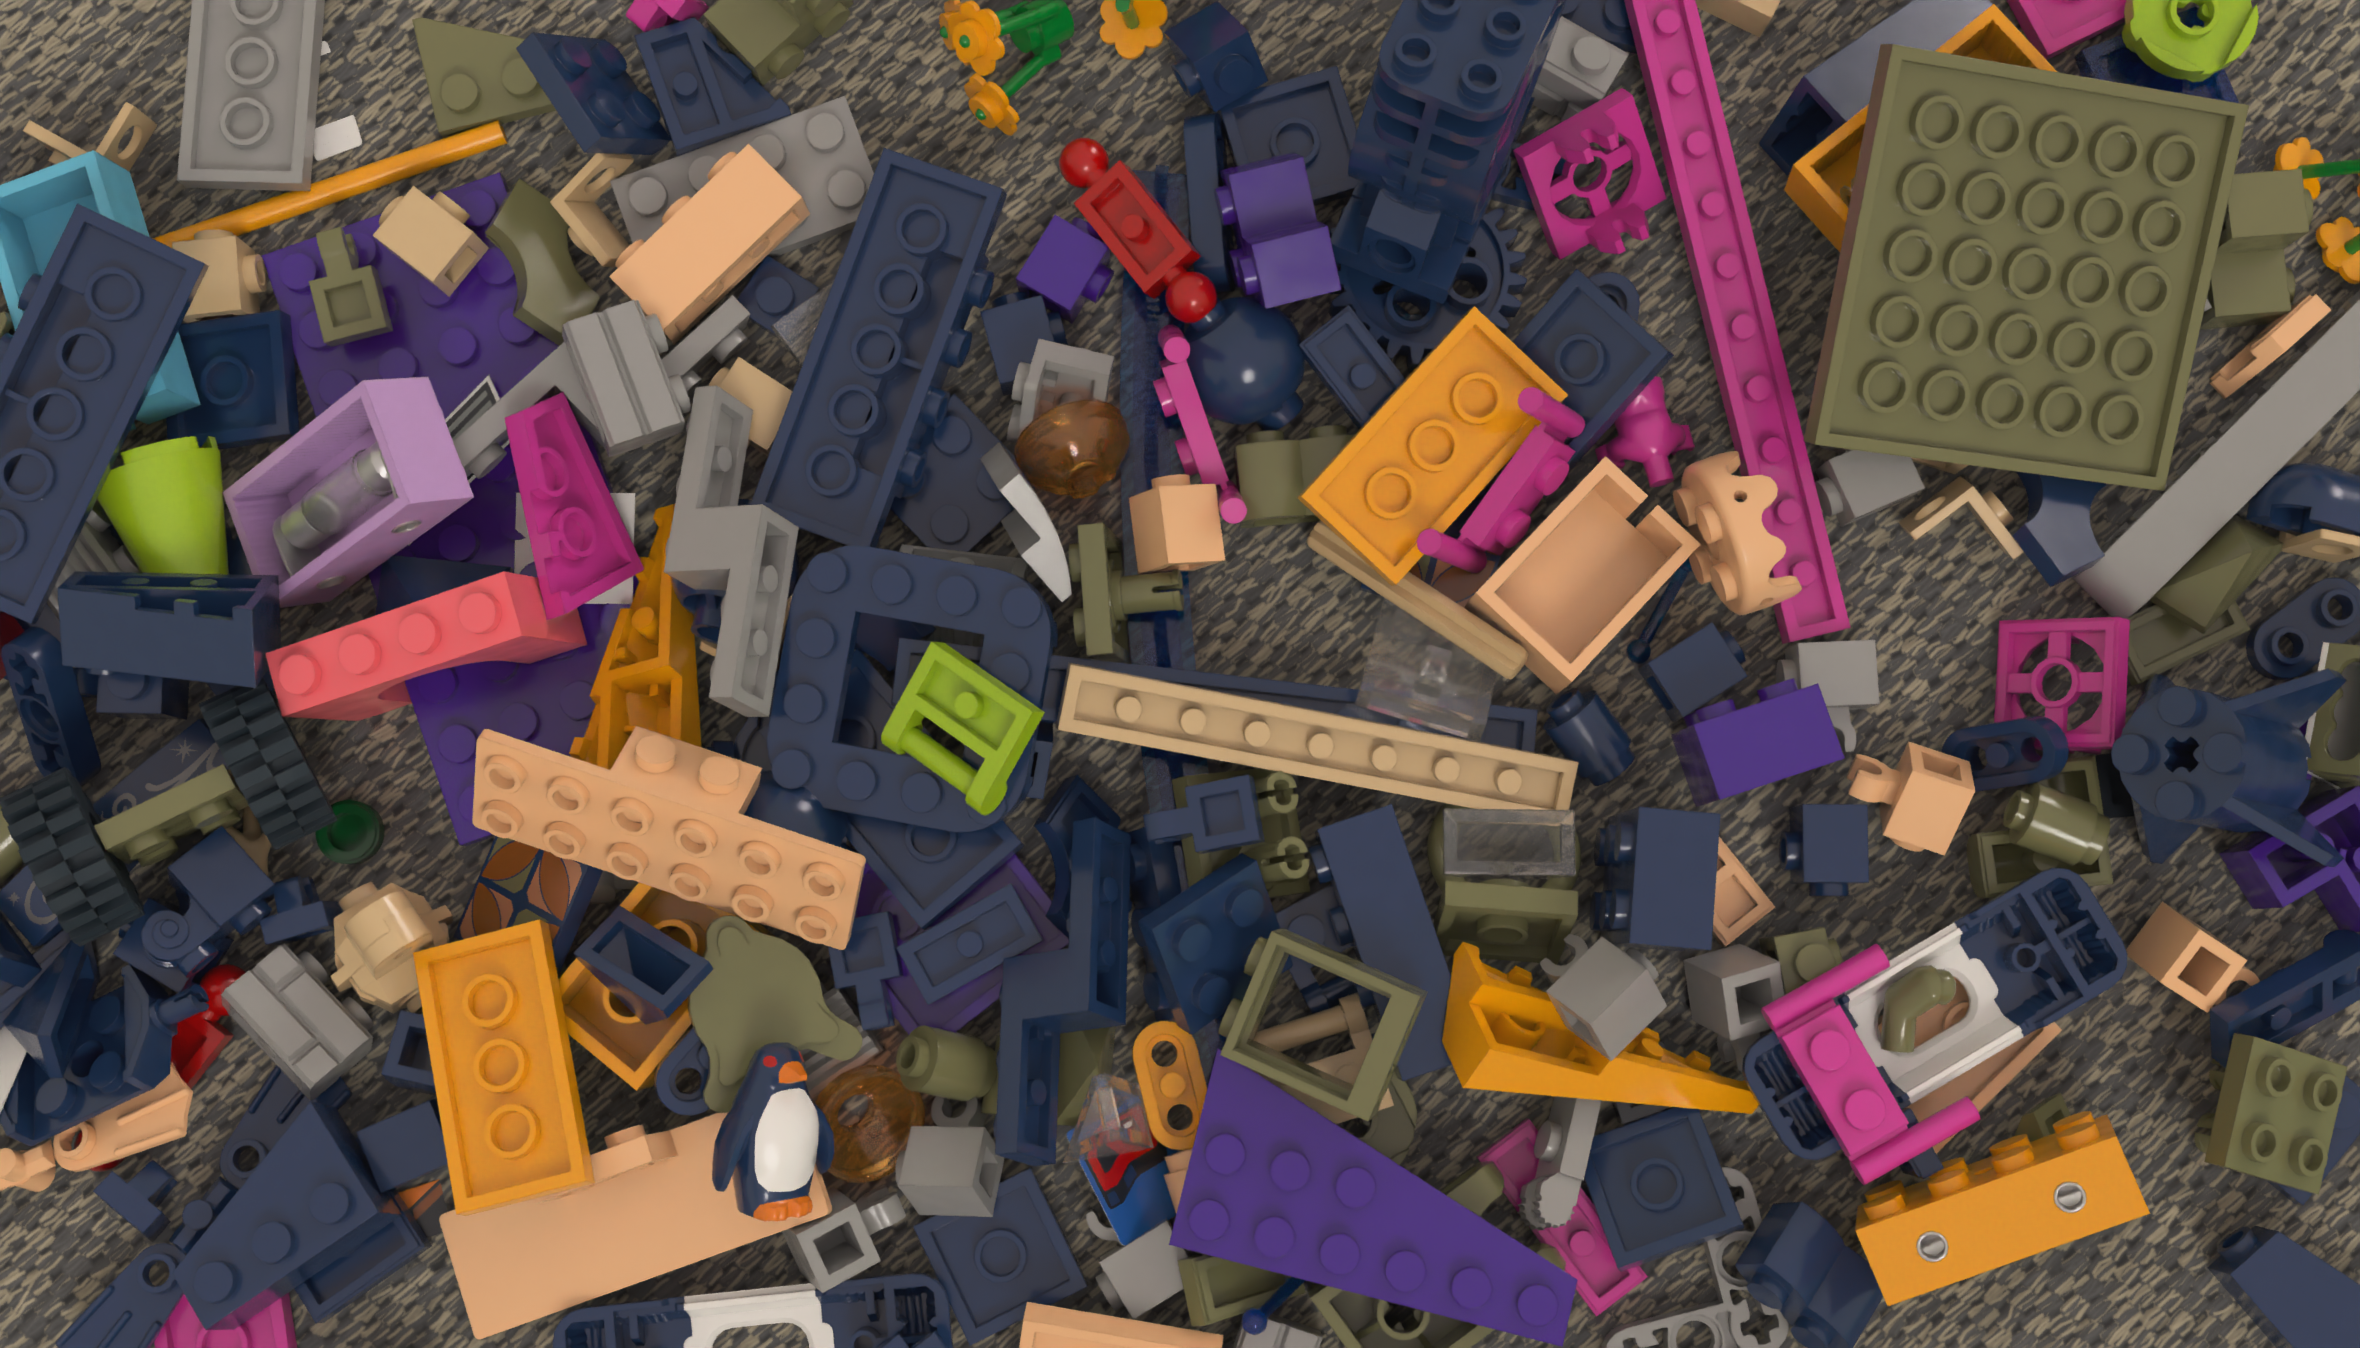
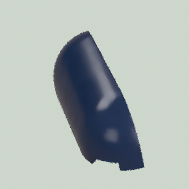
(2308, 499)

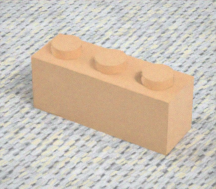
(710, 241)

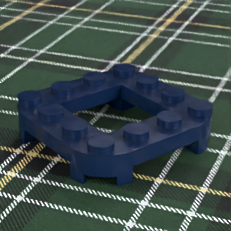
(818, 666)

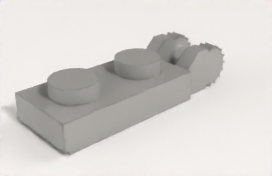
(1563, 1156)

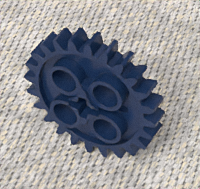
(1488, 271)

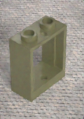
(1244, 1018)

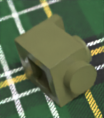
(1802, 955)

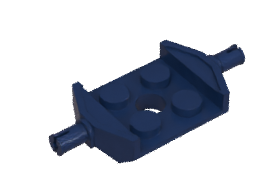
(134, 1041)

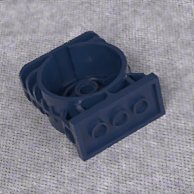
(1439, 135)

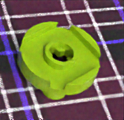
(2184, 52)

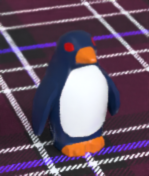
(773, 1138)

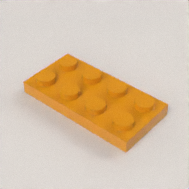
(1429, 446)
(503, 1068)

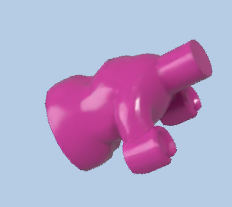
(1648, 436)

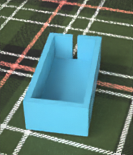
(31, 224)

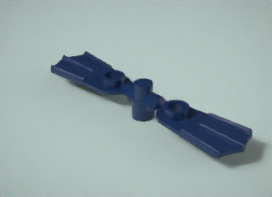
(131, 1307)

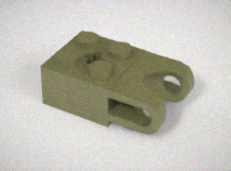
(1361, 1319)

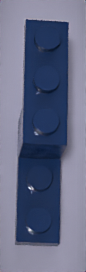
(1063, 993)

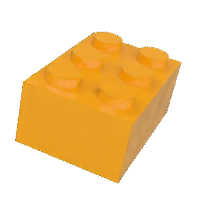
(610, 1027)

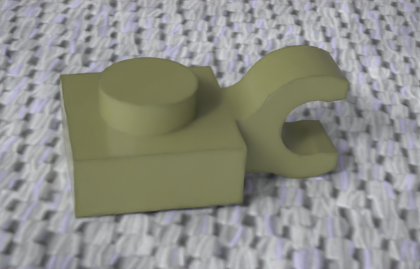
(350, 298)

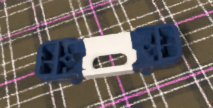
(2022, 967)
(846, 1316)

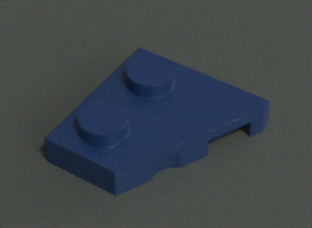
(701, 87)

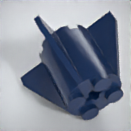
(2222, 763)

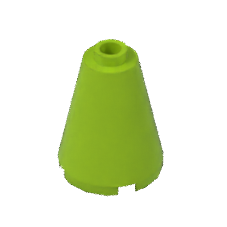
(170, 506)

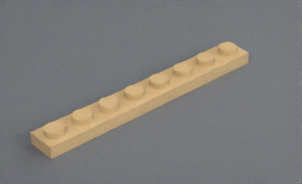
(1311, 742)

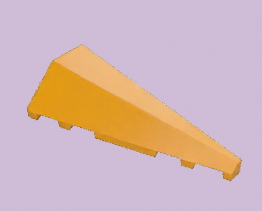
(647, 666)
(1513, 1040)

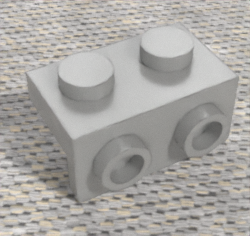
(1056, 378)

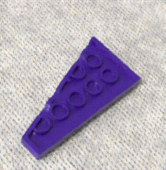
(1319, 1205)

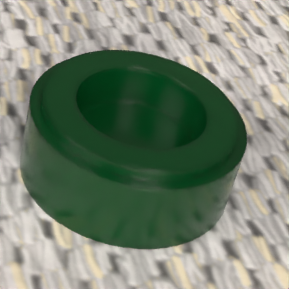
(354, 835)

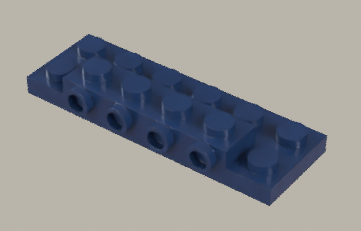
(883, 351)
(75, 386)

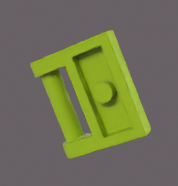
(971, 709)

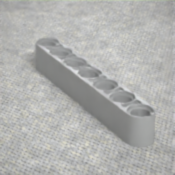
(2229, 468)

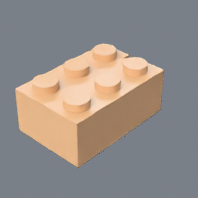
(1582, 575)

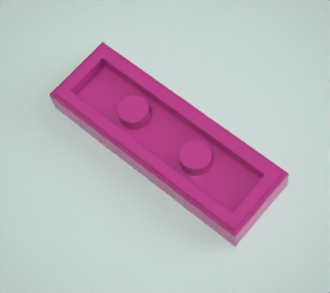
(1580, 1240)

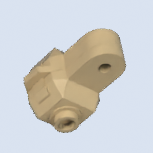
(378, 942)

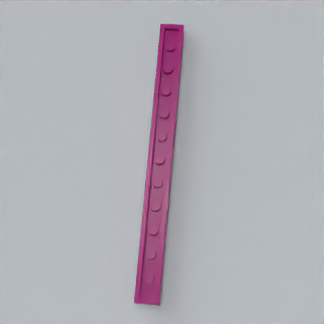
(1736, 304)

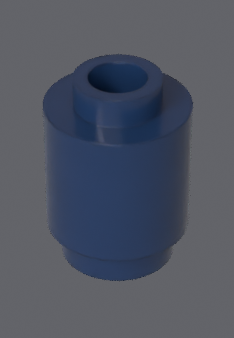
(1589, 734)

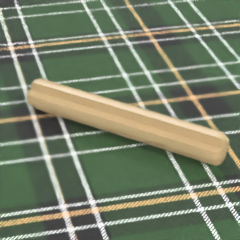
(1426, 606)

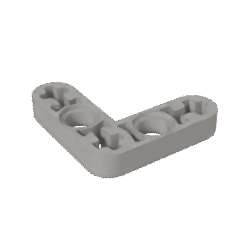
(1724, 1314)

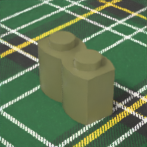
(1277, 471)

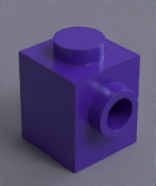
(1067, 267)

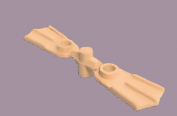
(112, 1135)

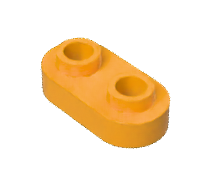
(1170, 1085)

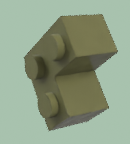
(774, 32)
(2250, 268)

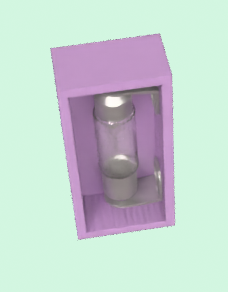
(349, 490)

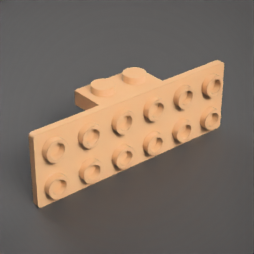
(670, 822)
(637, 1221)

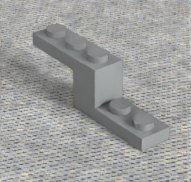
(481, 443)
(731, 550)

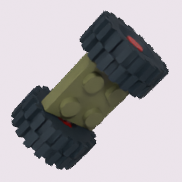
(82, 858)

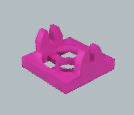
(1571, 140)
(2111, 642)

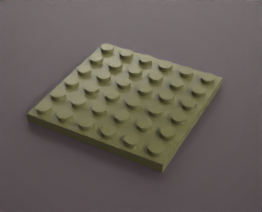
(2023, 269)

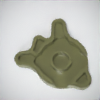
(755, 997)

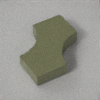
(537, 248)

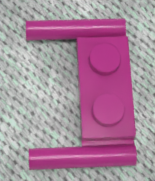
(1198, 449)
(1506, 508)
(1845, 1077)

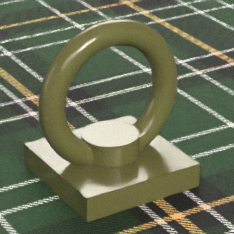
(1502, 915)

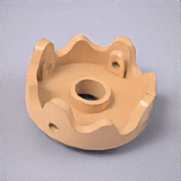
(1734, 545)

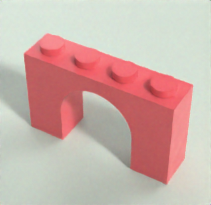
(366, 663)

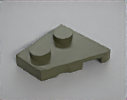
(476, 77)

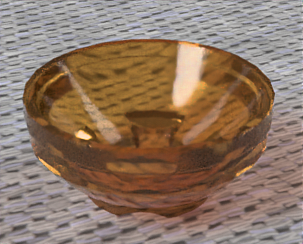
(1073, 448)
(871, 1145)

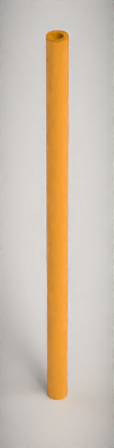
(348, 183)

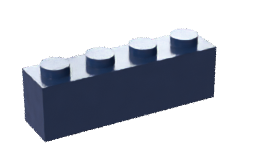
(1387, 924)

